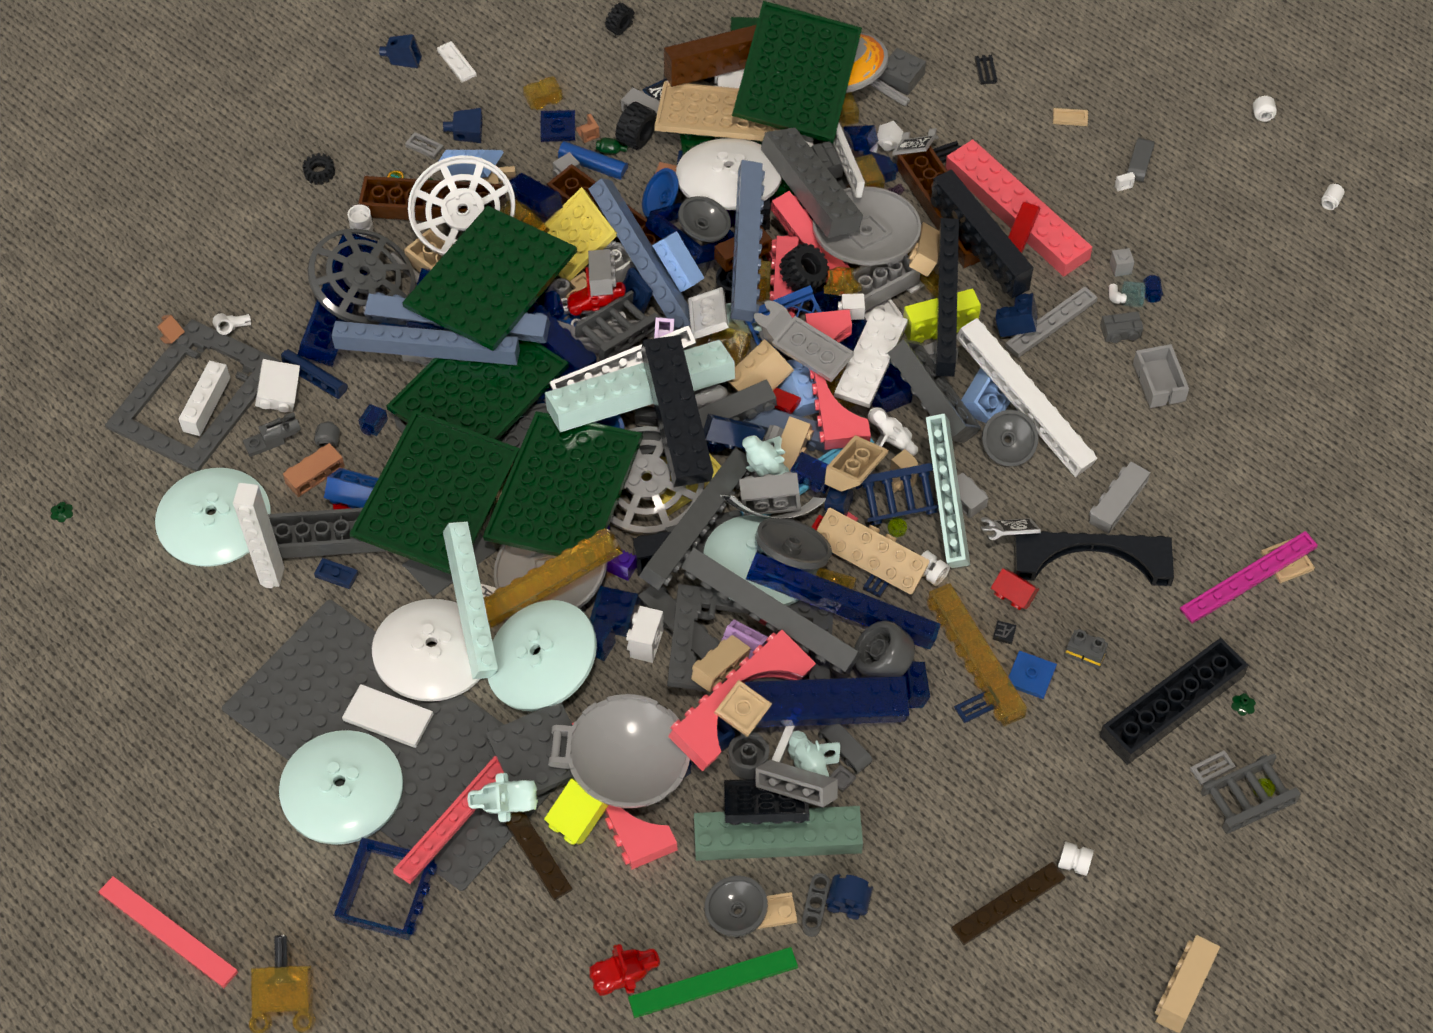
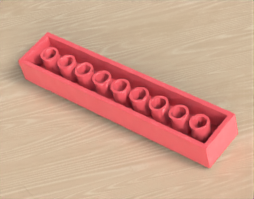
(1004, 196)

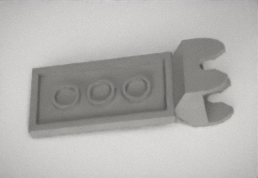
(802, 341)

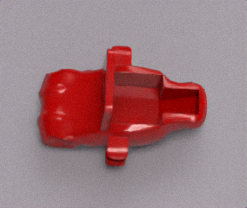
(583, 301)
(622, 969)

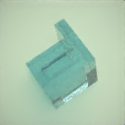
(1135, 293)

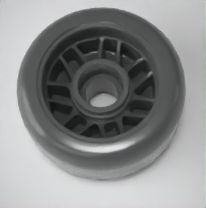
(884, 650)

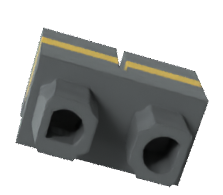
(1092, 647)

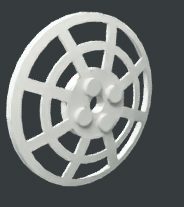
(456, 199)

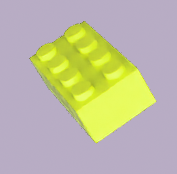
(923, 316)

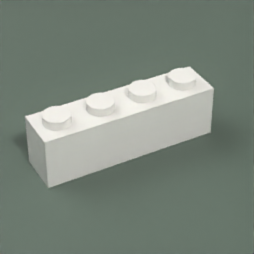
(204, 398)

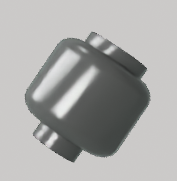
(327, 433)

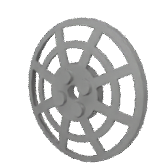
(653, 488)

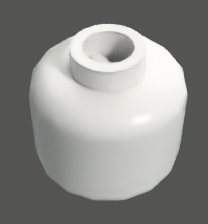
(1264, 108)

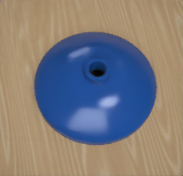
(660, 191)

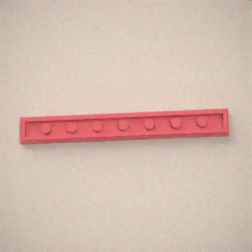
(444, 827)
(168, 932)

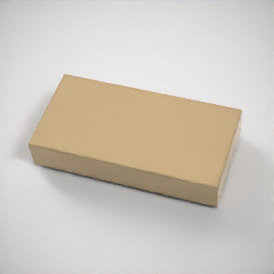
(1070, 117)

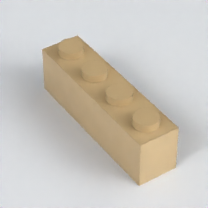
(925, 253)

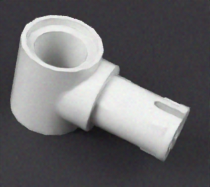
(231, 322)

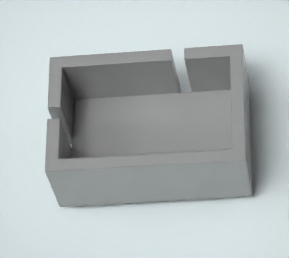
(1160, 375)

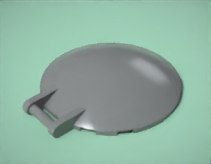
(622, 751)

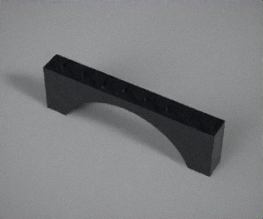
(1147, 553)

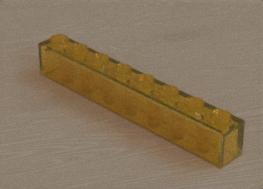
(551, 576)
(977, 655)

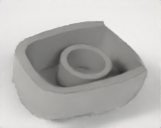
(709, 395)

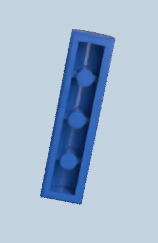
(594, 160)

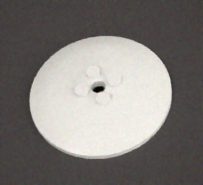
(705, 170)
(412, 666)

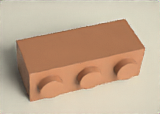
(313, 469)

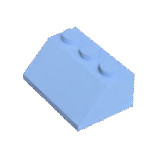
(490, 155)
(678, 261)
(800, 385)
(984, 397)

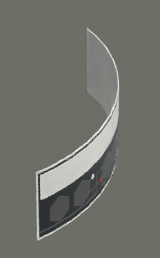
(811, 505)

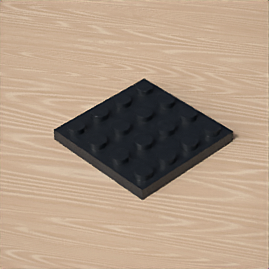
(755, 805)

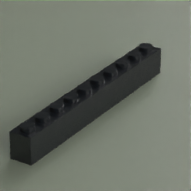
(947, 297)

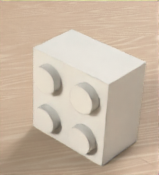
(645, 634)

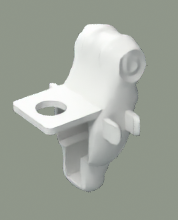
(892, 431)

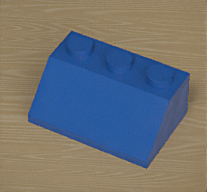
(349, 488)

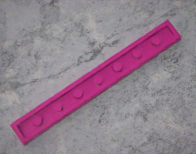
(1248, 577)

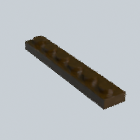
(538, 855)
(1008, 903)

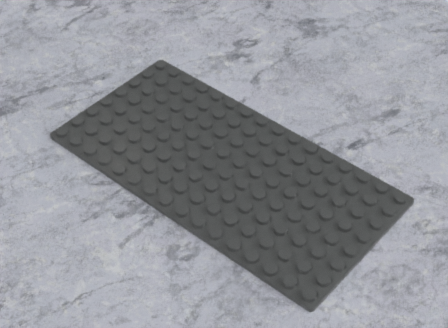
(306, 694)

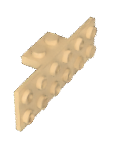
(873, 551)

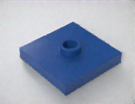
(1032, 674)

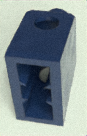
(402, 51)
(466, 125)

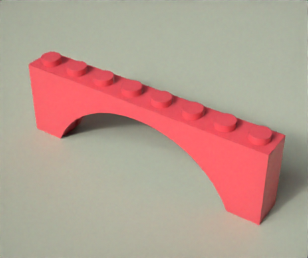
(836, 422)
(698, 731)
(639, 839)

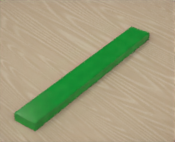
(712, 982)

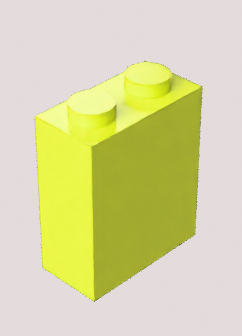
(575, 813)

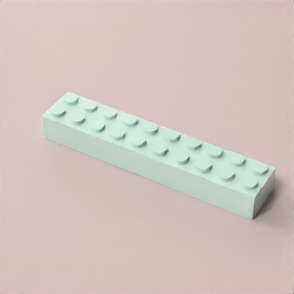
(629, 388)

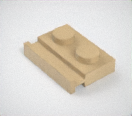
(780, 911)

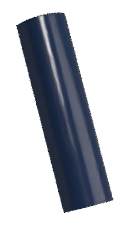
(315, 374)

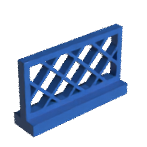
(788, 301)

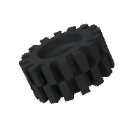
(619, 18)
(320, 176)

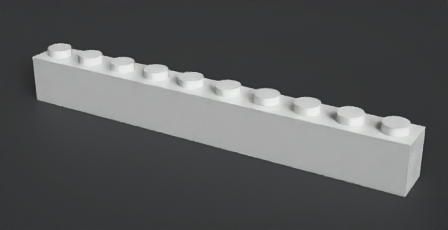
(1026, 397)

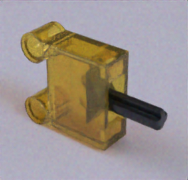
(281, 990)

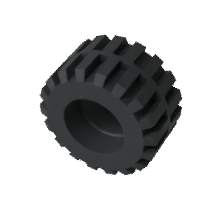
(636, 125)
(813, 262)

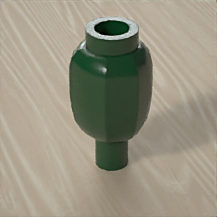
(610, 146)

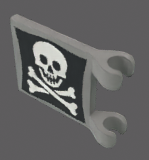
(917, 144)
(1010, 527)

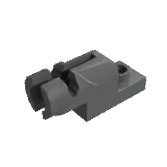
(272, 434)

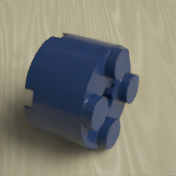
(849, 896)

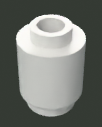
(1332, 196)

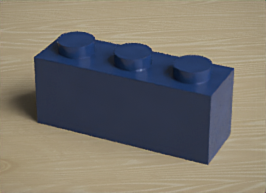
(730, 431)

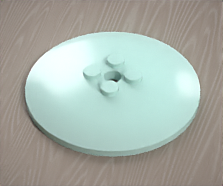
(192, 533)
(735, 546)
(559, 668)
(347, 811)

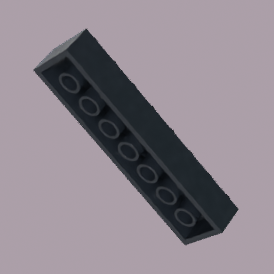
(982, 234)
(676, 411)
(1173, 701)

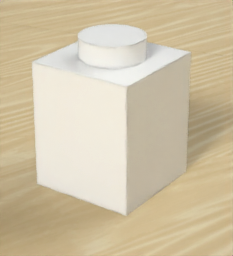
(889, 135)
(855, 303)

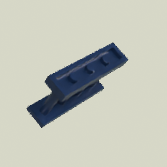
(905, 476)

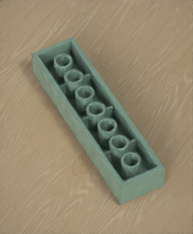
(827, 833)

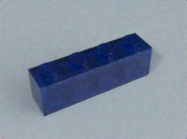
(536, 195)

